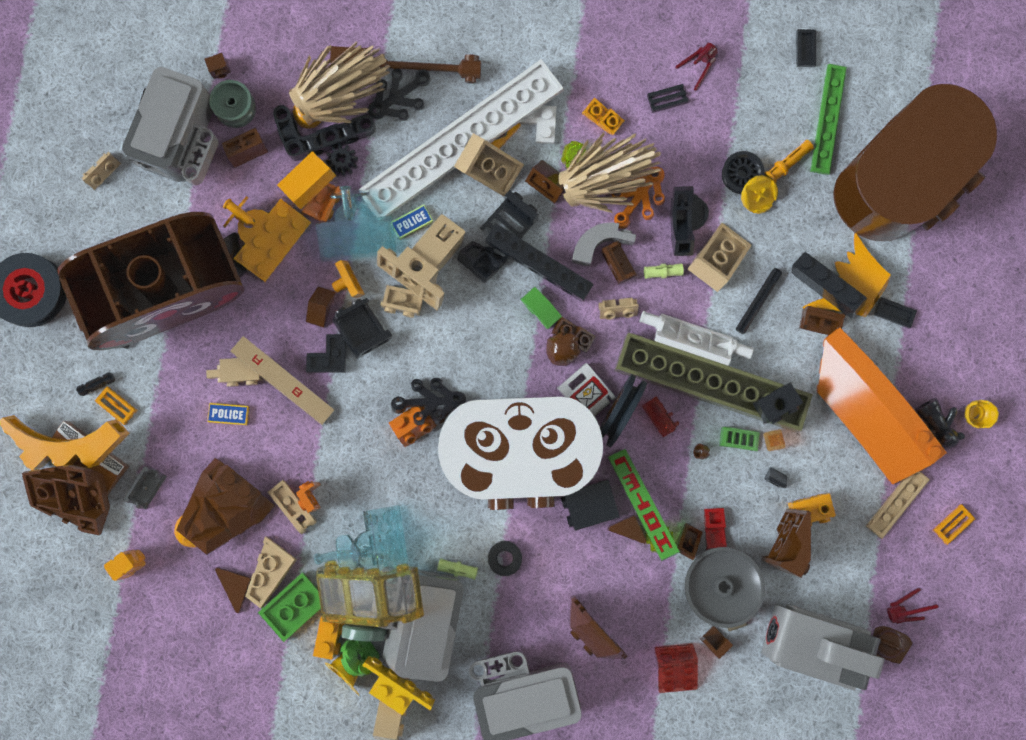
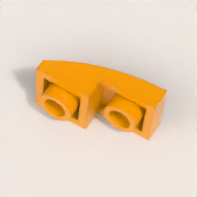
(601, 116)

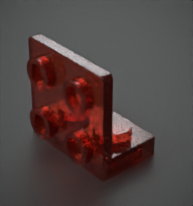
(677, 668)

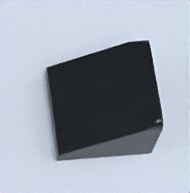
(776, 478)

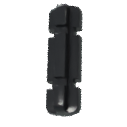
(95, 384)

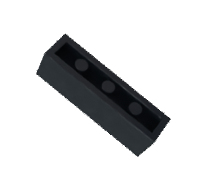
(828, 285)

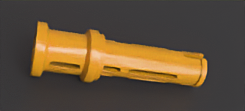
(782, 167)

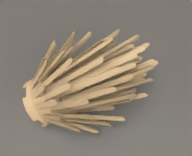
(332, 86)
(602, 173)

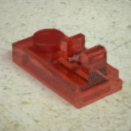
(660, 417)

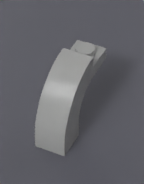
(597, 235)

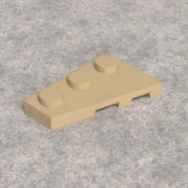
(270, 571)

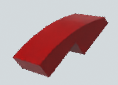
(714, 528)

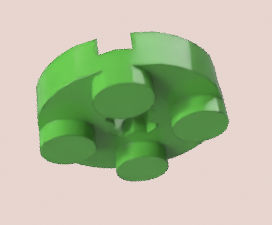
(350, 661)

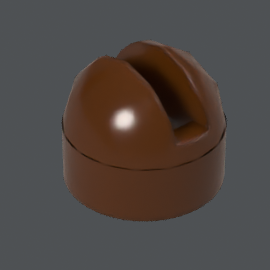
(705, 451)

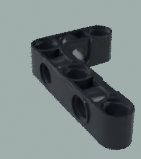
(317, 142)

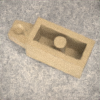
(233, 372)

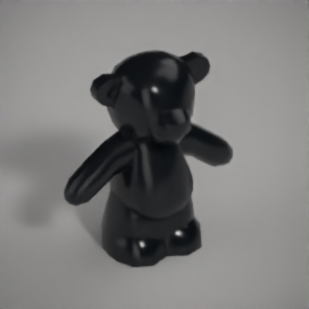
(939, 425)

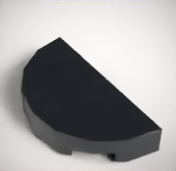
(699, 213)

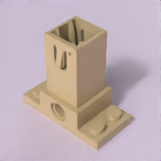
(419, 266)

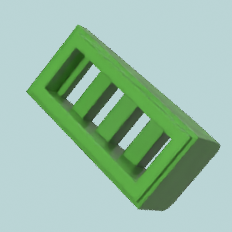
(724, 438)

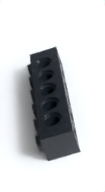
(538, 262)

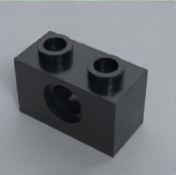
(789, 399)

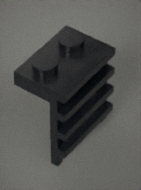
(522, 213)

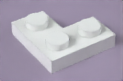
(545, 120)

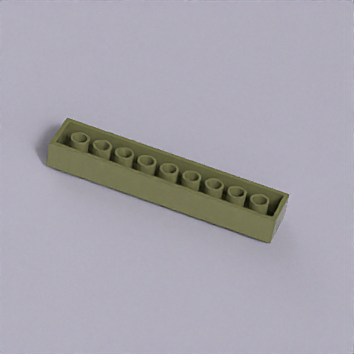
(703, 379)

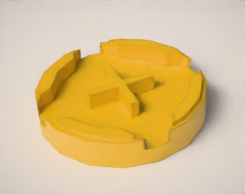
(759, 194)

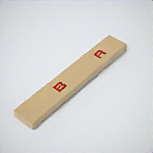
(282, 380)

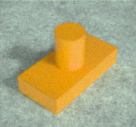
(347, 280)

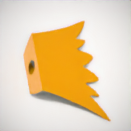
(863, 274)

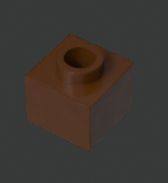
(217, 66)

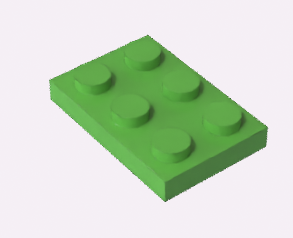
(292, 607)

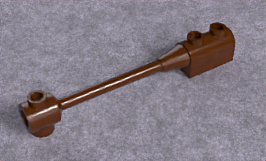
(468, 68)

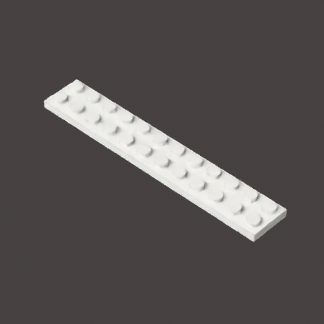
(440, 153)

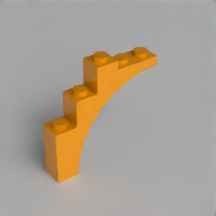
(41, 448)

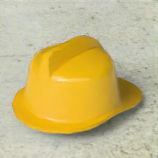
(337, 667)

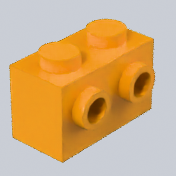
(819, 506)
(327, 640)

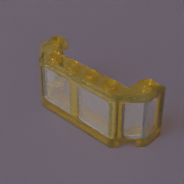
(369, 595)

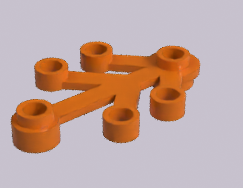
(642, 194)

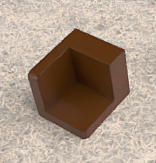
(716, 642)

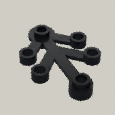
(397, 97)
(430, 400)

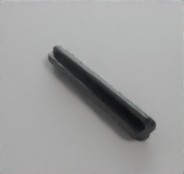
(758, 301)

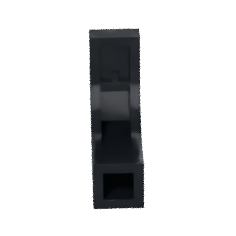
(681, 221)

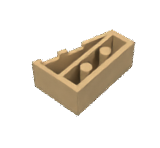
(388, 723)

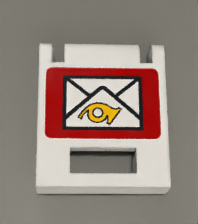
(590, 392)

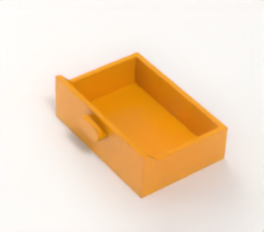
(306, 180)

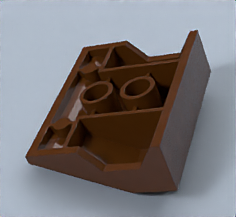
(793, 545)

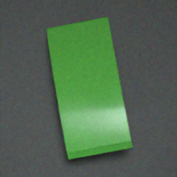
(541, 307)

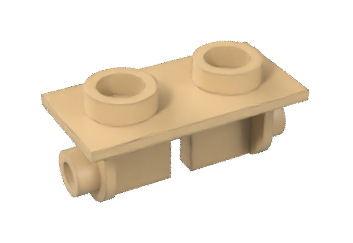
(105, 166)
(627, 308)

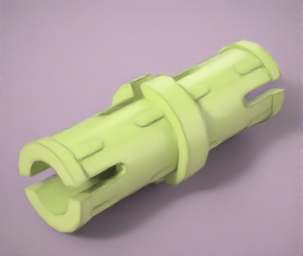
(663, 271)
(457, 569)

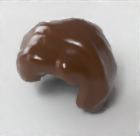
(562, 349)

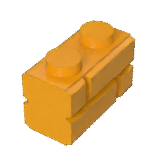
(125, 564)

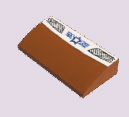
(111, 467)

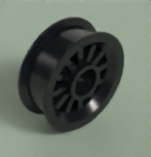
(746, 157)

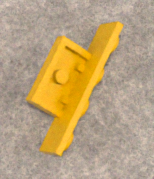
(395, 690)

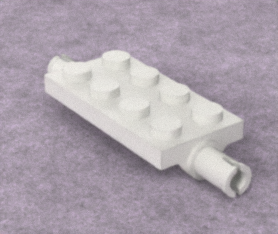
(695, 338)

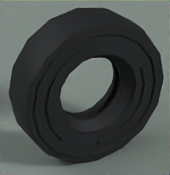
(505, 570)

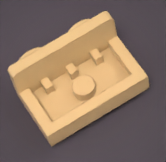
(402, 301)

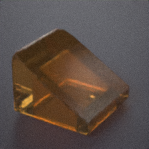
(774, 440)

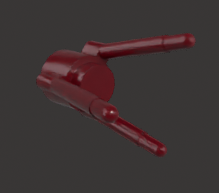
(704, 54)
(898, 614)

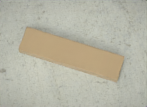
(897, 504)

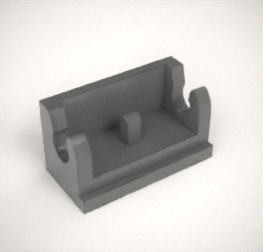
(145, 487)

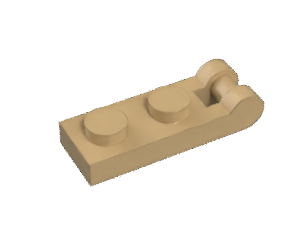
(288, 503)

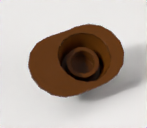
(893, 644)

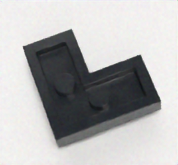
(332, 361)

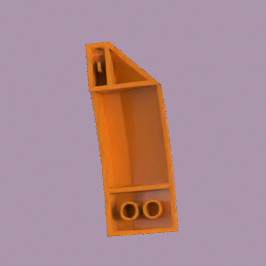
(874, 410)

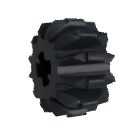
(346, 154)

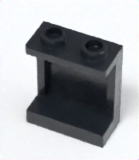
(360, 328)
(590, 505)

